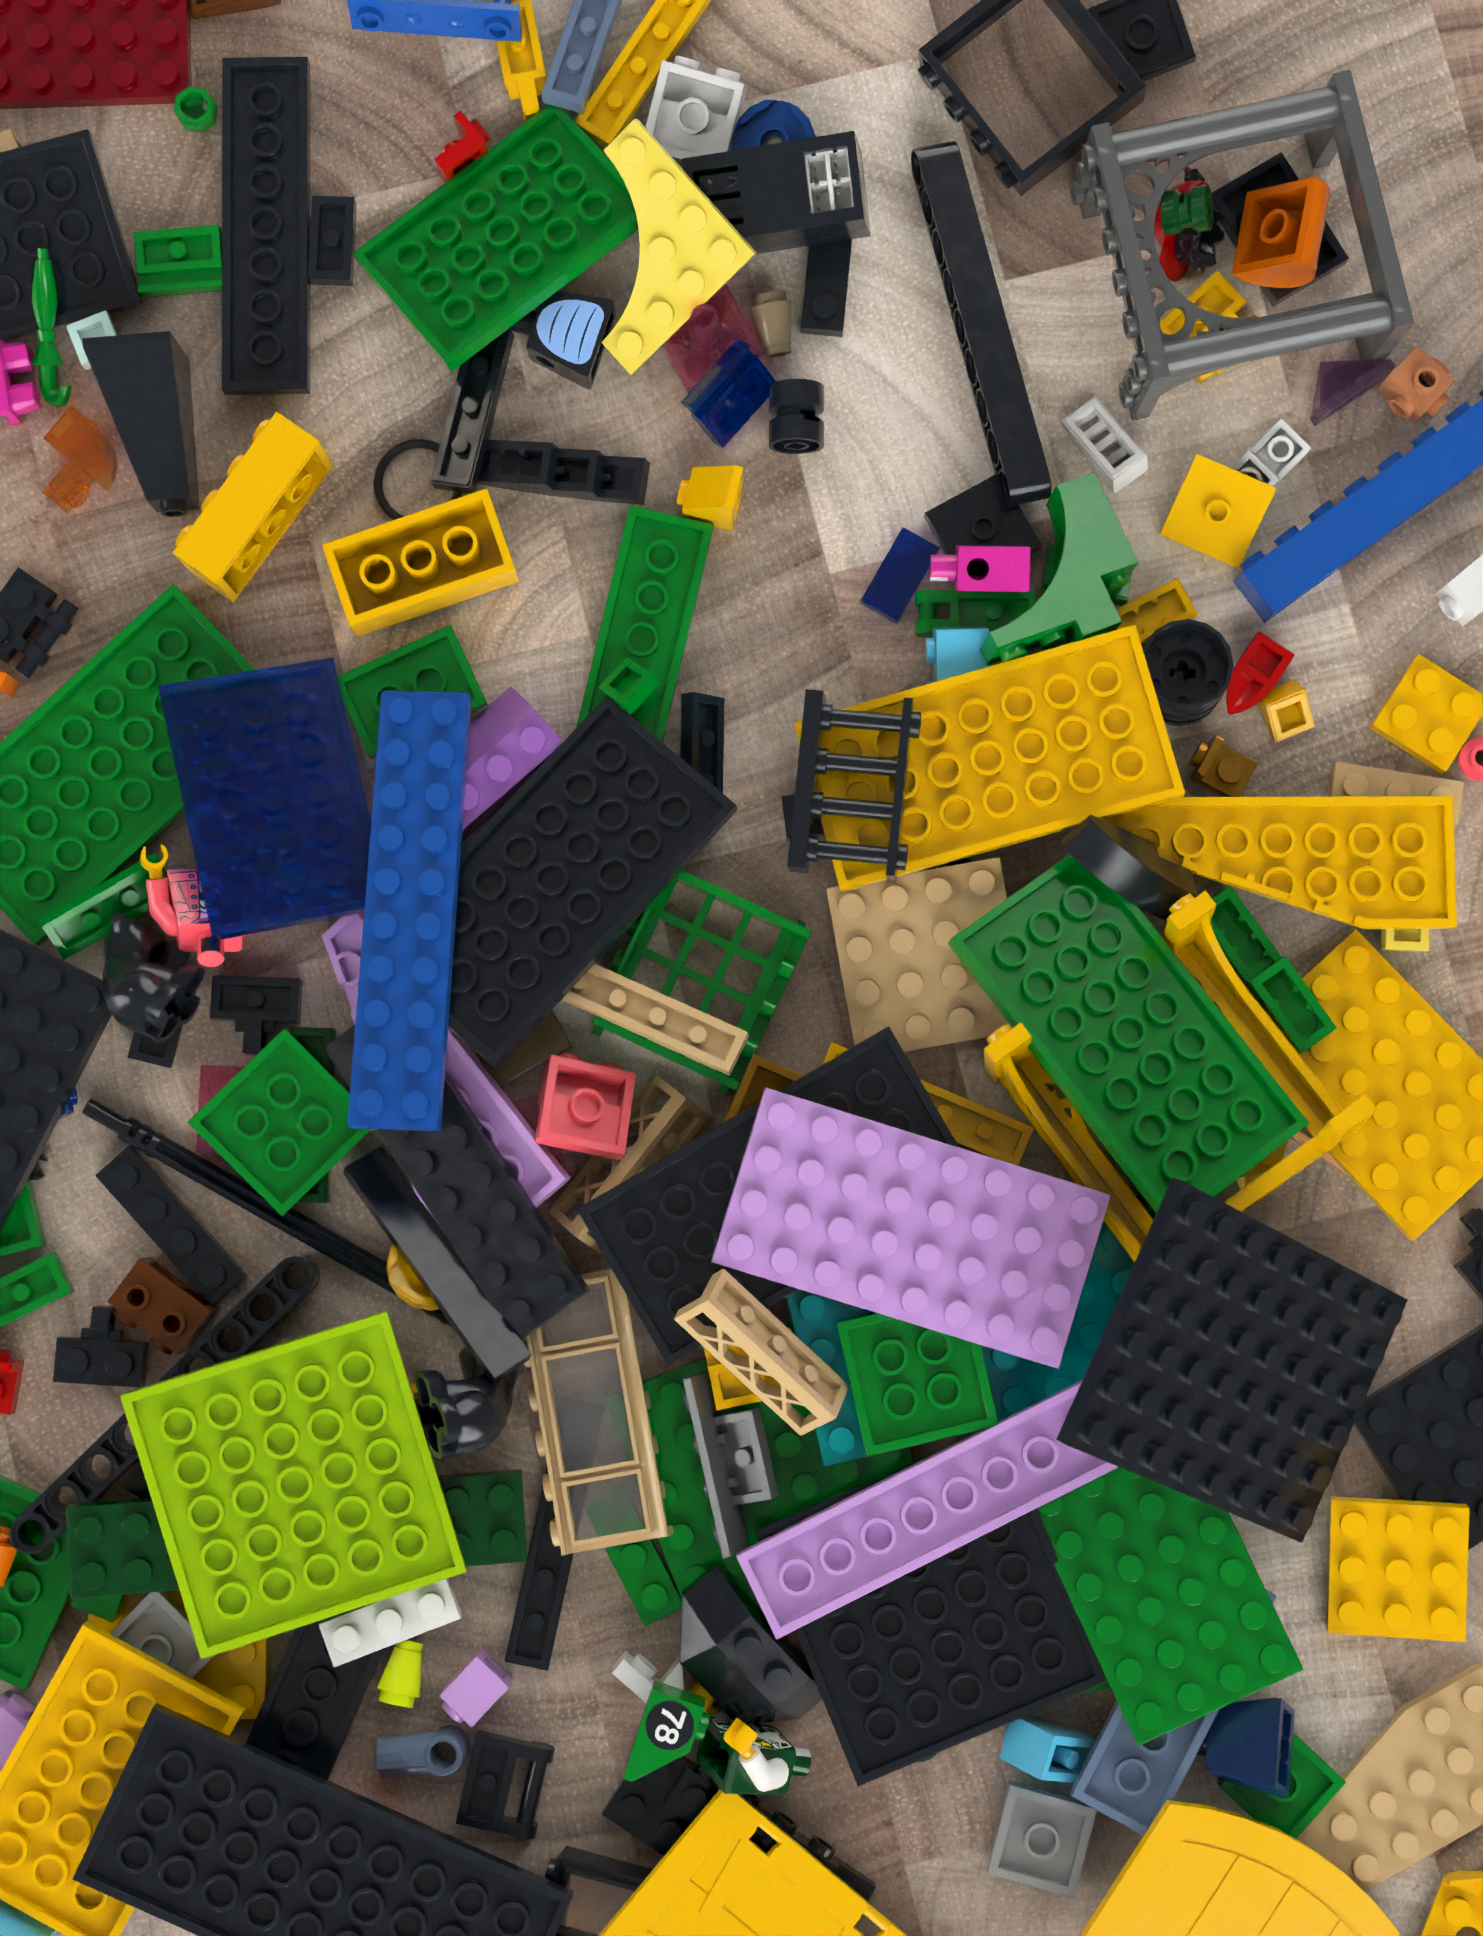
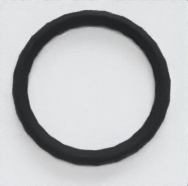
(386, 459)

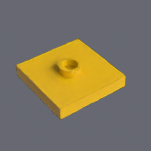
(1217, 510)

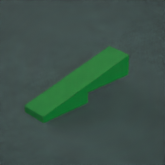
(1268, 974)

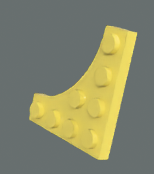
(684, 247)

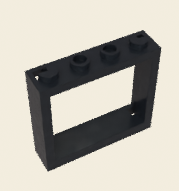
(1089, 38)

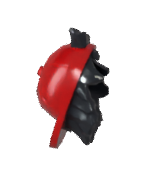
(1190, 246)

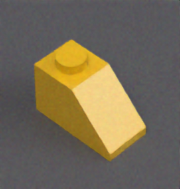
(712, 495)

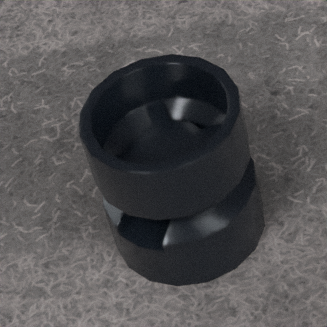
(796, 413)

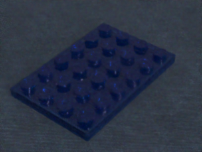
(270, 796)

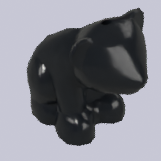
(138, 990)
(464, 1412)

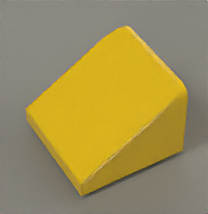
(1286, 711)

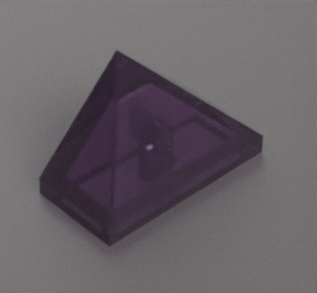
(1344, 382)

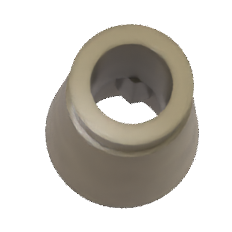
(773, 322)

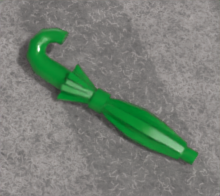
(45, 307)

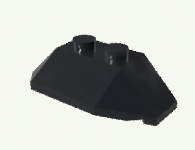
(737, 1656)

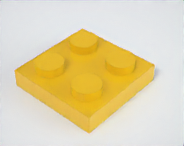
(1429, 714)

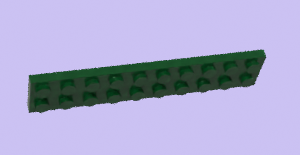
(123, 1551)

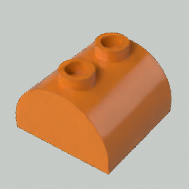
(1282, 234)

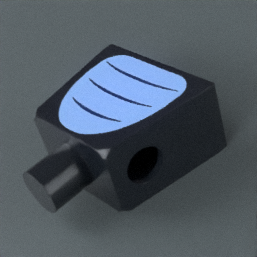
(569, 334)

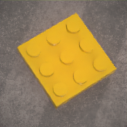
(1397, 1568)

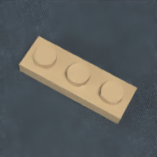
(1369, 781)

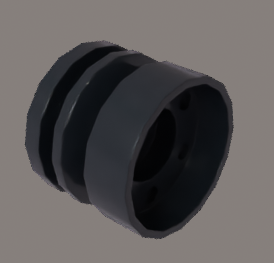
(1205, 664)

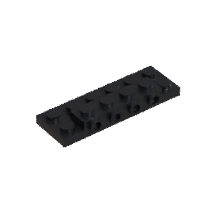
(670, 1798)

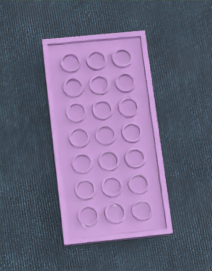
(910, 1228)

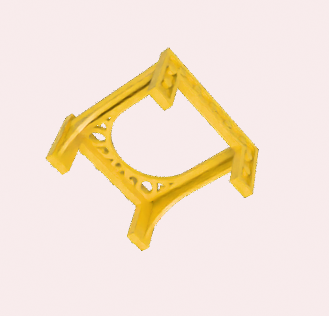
(1195, 944)

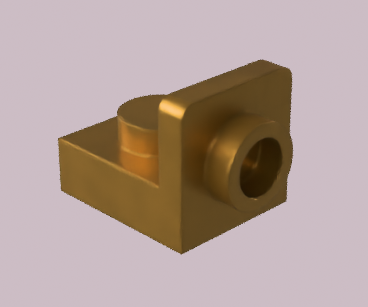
(1221, 768)

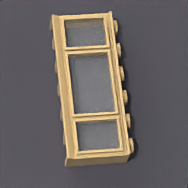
(596, 1423)

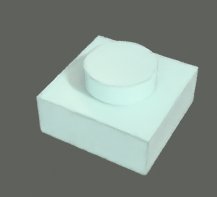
(93, 326)

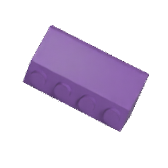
(503, 752)

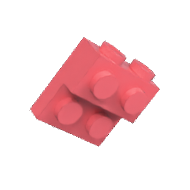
(585, 1106)

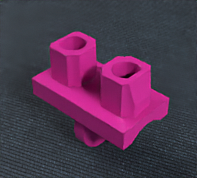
(21, 397)

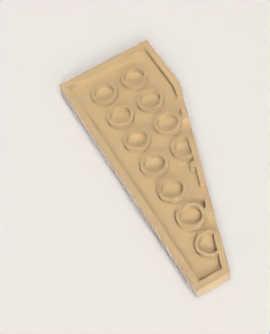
(1410, 1786)

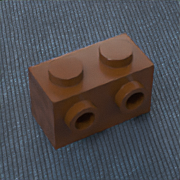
(162, 1306)

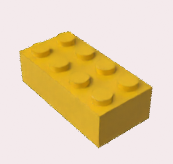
(253, 506)
(420, 563)

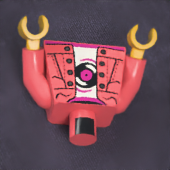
(181, 913)

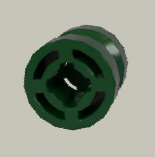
(1187, 210)

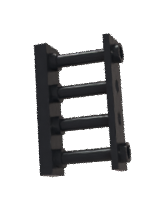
(817, 760)

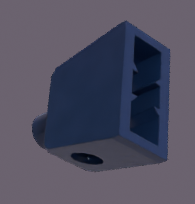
(1252, 1745)

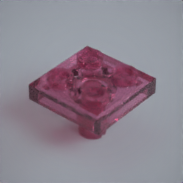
(706, 335)

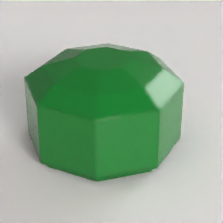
(195, 109)

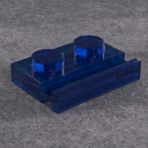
(729, 393)

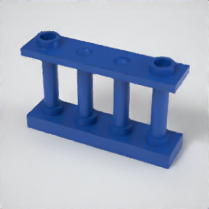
(450, 18)

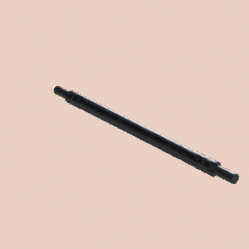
(244, 1195)

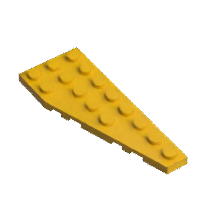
(1337, 856)

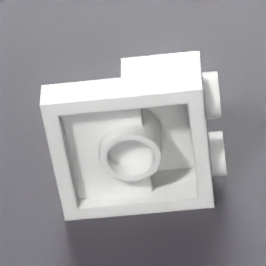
(694, 109)

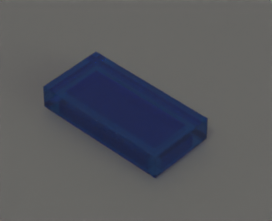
(899, 575)

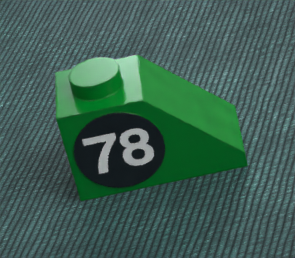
(666, 1729)

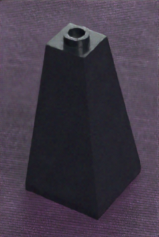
(151, 404)

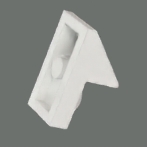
(639, 1674)

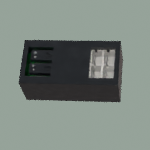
(788, 191)

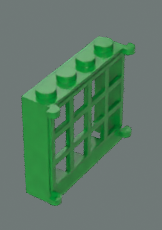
(765, 995)

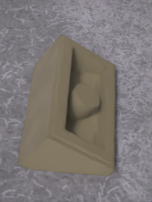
(532, 1053)

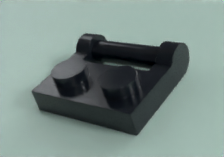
(490, 1780)

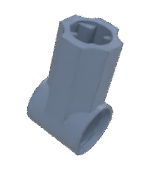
(418, 1753)

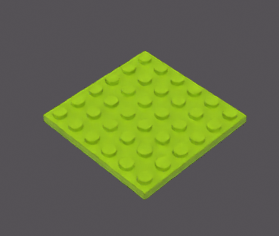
(293, 1483)

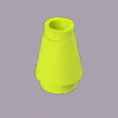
(402, 1675)

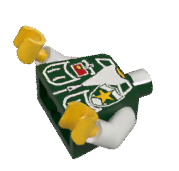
(747, 1756)

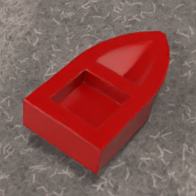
(1256, 673)

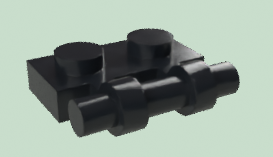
(21, 608)

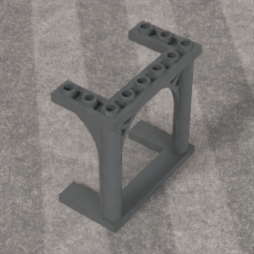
(1330, 123)

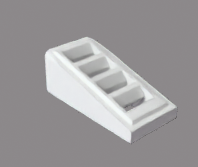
(1128, 470)

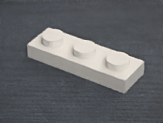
(389, 1621)

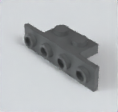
(732, 1459)

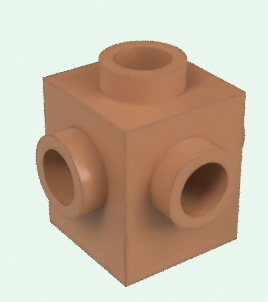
(1417, 386)

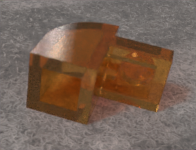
(88, 456)

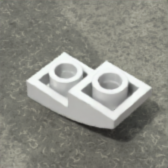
(1274, 454)

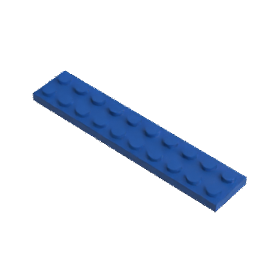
(410, 912)

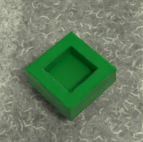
(629, 685)

